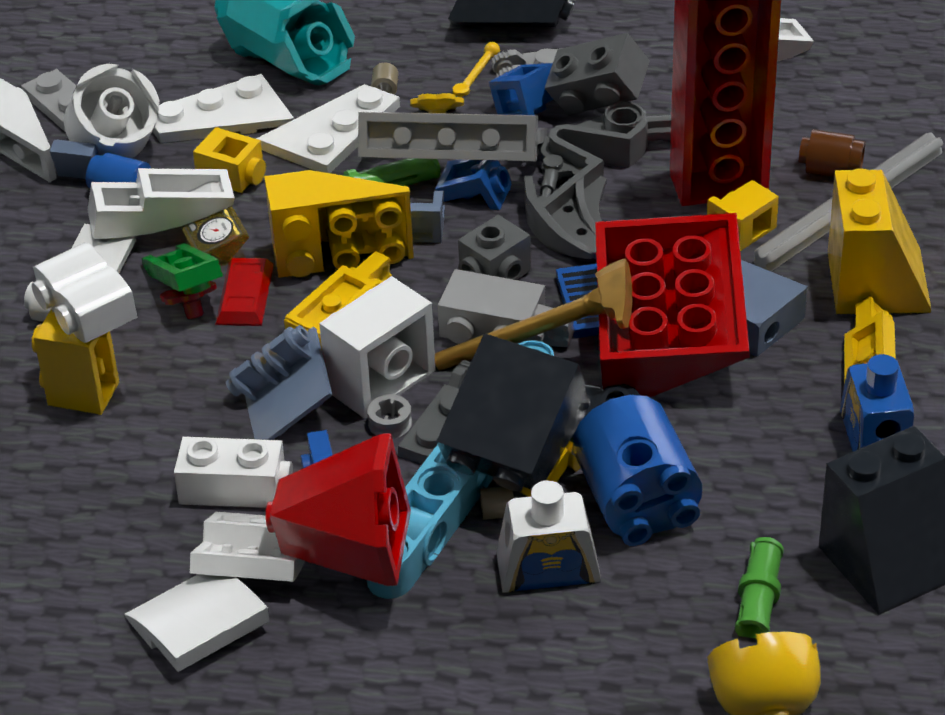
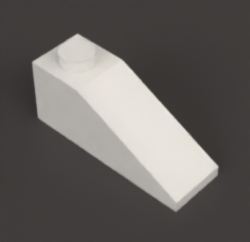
(22, 134)

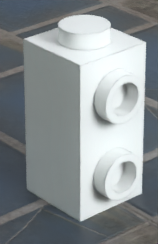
(229, 471)

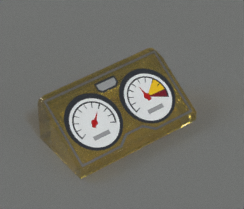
(217, 235)

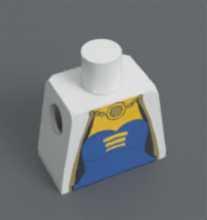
(546, 541)

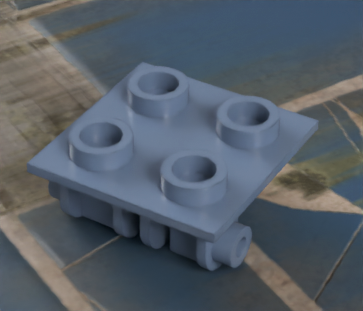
(282, 382)

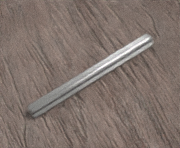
(817, 222)

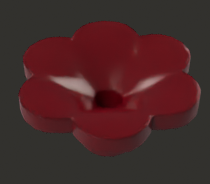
(191, 302)

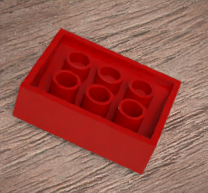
(684, 301)

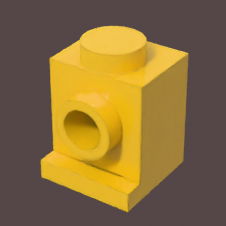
(233, 152)
(755, 211)

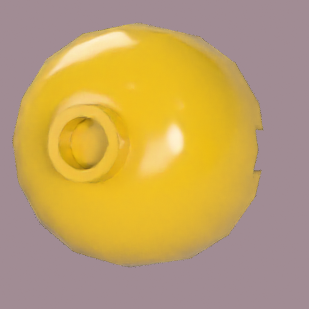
(767, 678)

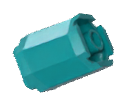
(294, 35)

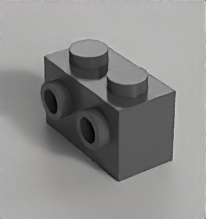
(597, 74)

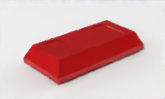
(245, 292)

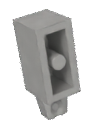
(486, 303)

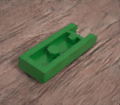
(184, 269)

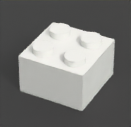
(378, 344)

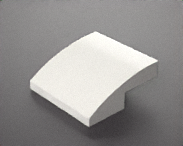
(242, 548)
(198, 618)

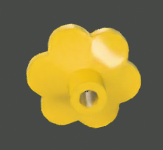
(437, 103)

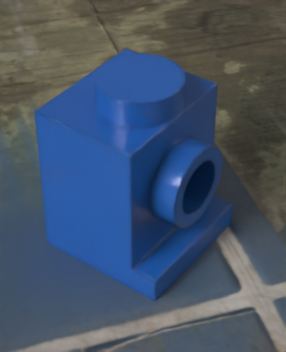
(521, 90)

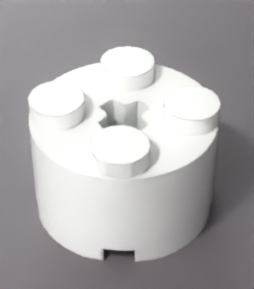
(112, 110)

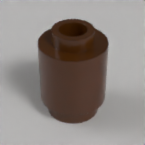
(830, 152)

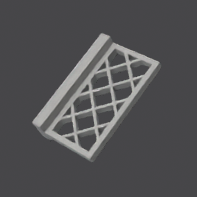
(449, 136)

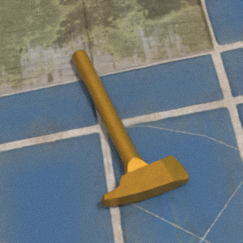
(611, 297)

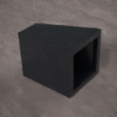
(513, 414)
(887, 519)

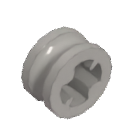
(389, 404)

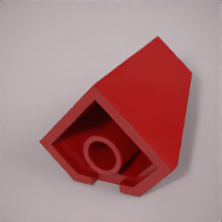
(346, 512)

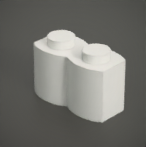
(83, 293)

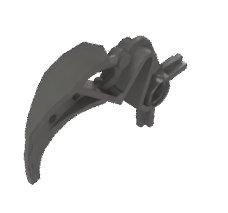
(580, 154)

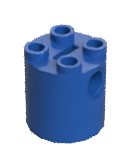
(637, 468)

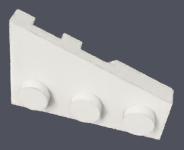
(232, 107)
(328, 132)

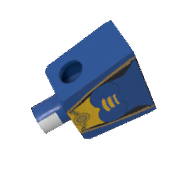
(872, 396)

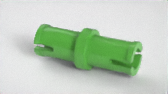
(759, 587)

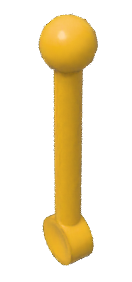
(463, 89)

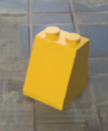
(873, 247)

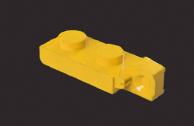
(338, 291)
(871, 336)

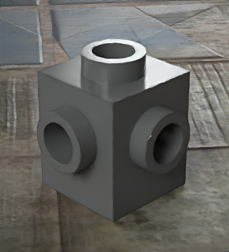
(496, 250)

